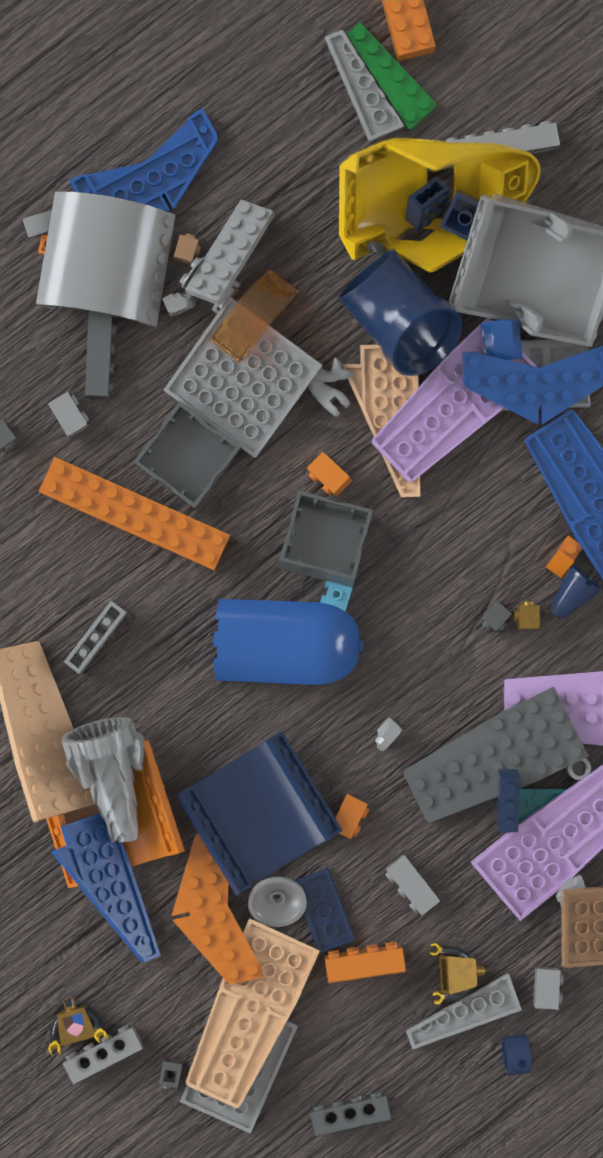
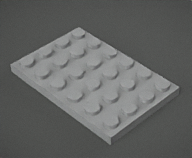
(249, 1110)

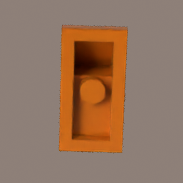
(564, 557)

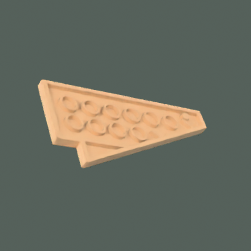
(380, 395)

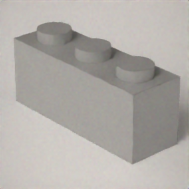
(411, 885)

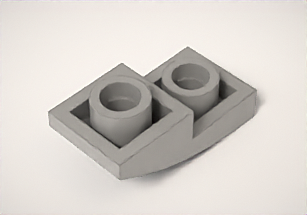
(37, 224)

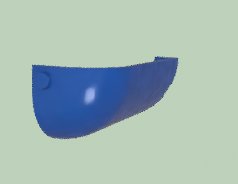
(284, 642)

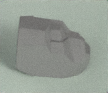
(179, 303)
(387, 734)
(575, 882)

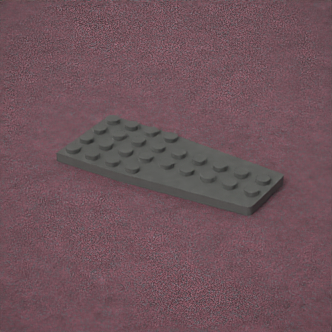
(526, 737)

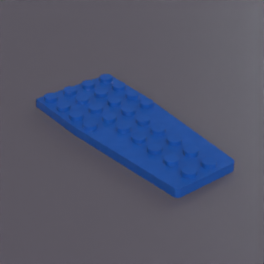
(574, 474)

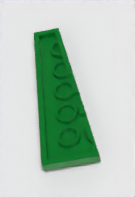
(400, 88)

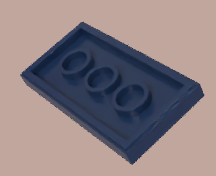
(325, 912)

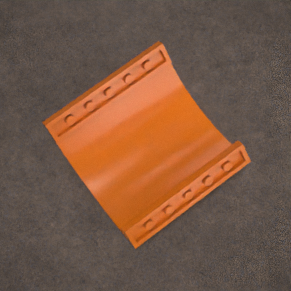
(156, 824)

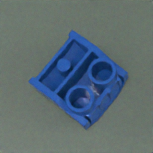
(502, 339)

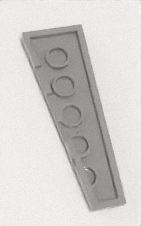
(368, 100)
(479, 1007)

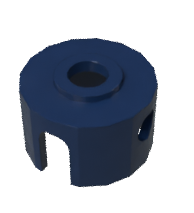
(516, 1054)

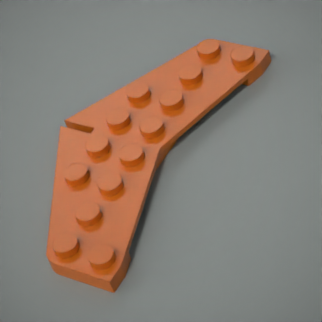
(210, 921)

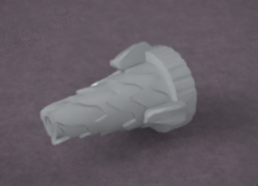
(102, 760)

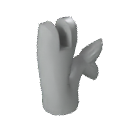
(327, 395)

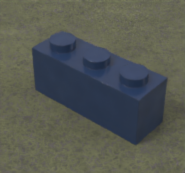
(508, 800)

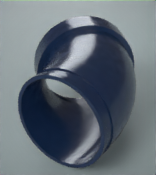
(402, 315)

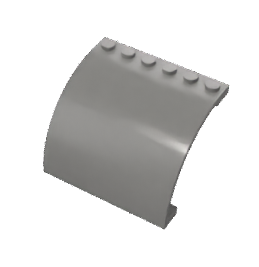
(106, 256)

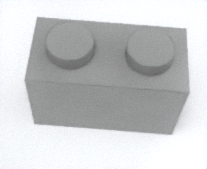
(68, 414)
(547, 988)

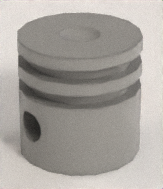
(579, 769)

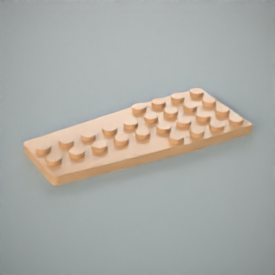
(35, 727)
(250, 1016)

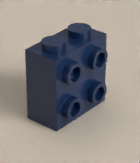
(427, 204)

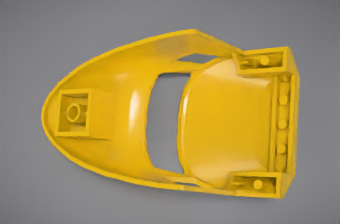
(383, 176)

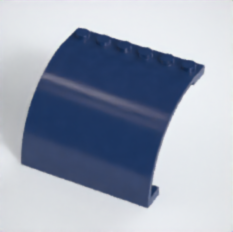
(259, 813)

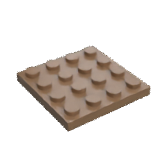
(582, 927)

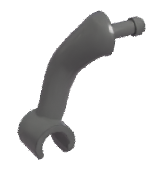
(376, 247)

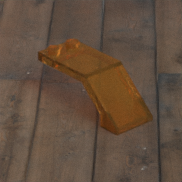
(253, 315)

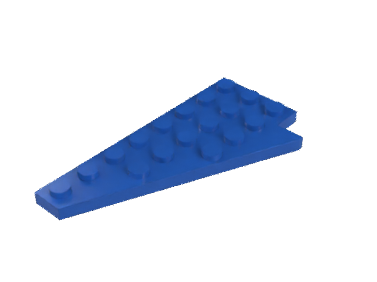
(108, 881)

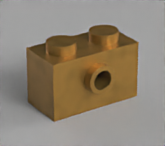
(527, 616)

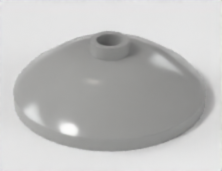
(277, 909)

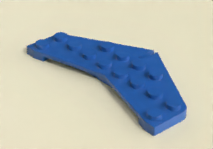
(164, 173)
(527, 387)

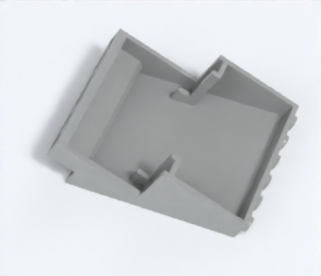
(532, 269)

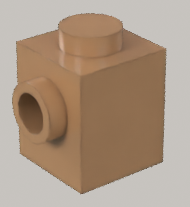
(187, 249)

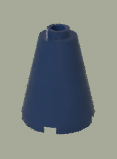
(573, 592)

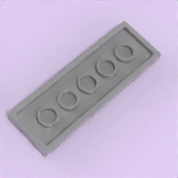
(230, 252)

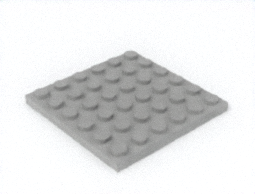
(245, 397)

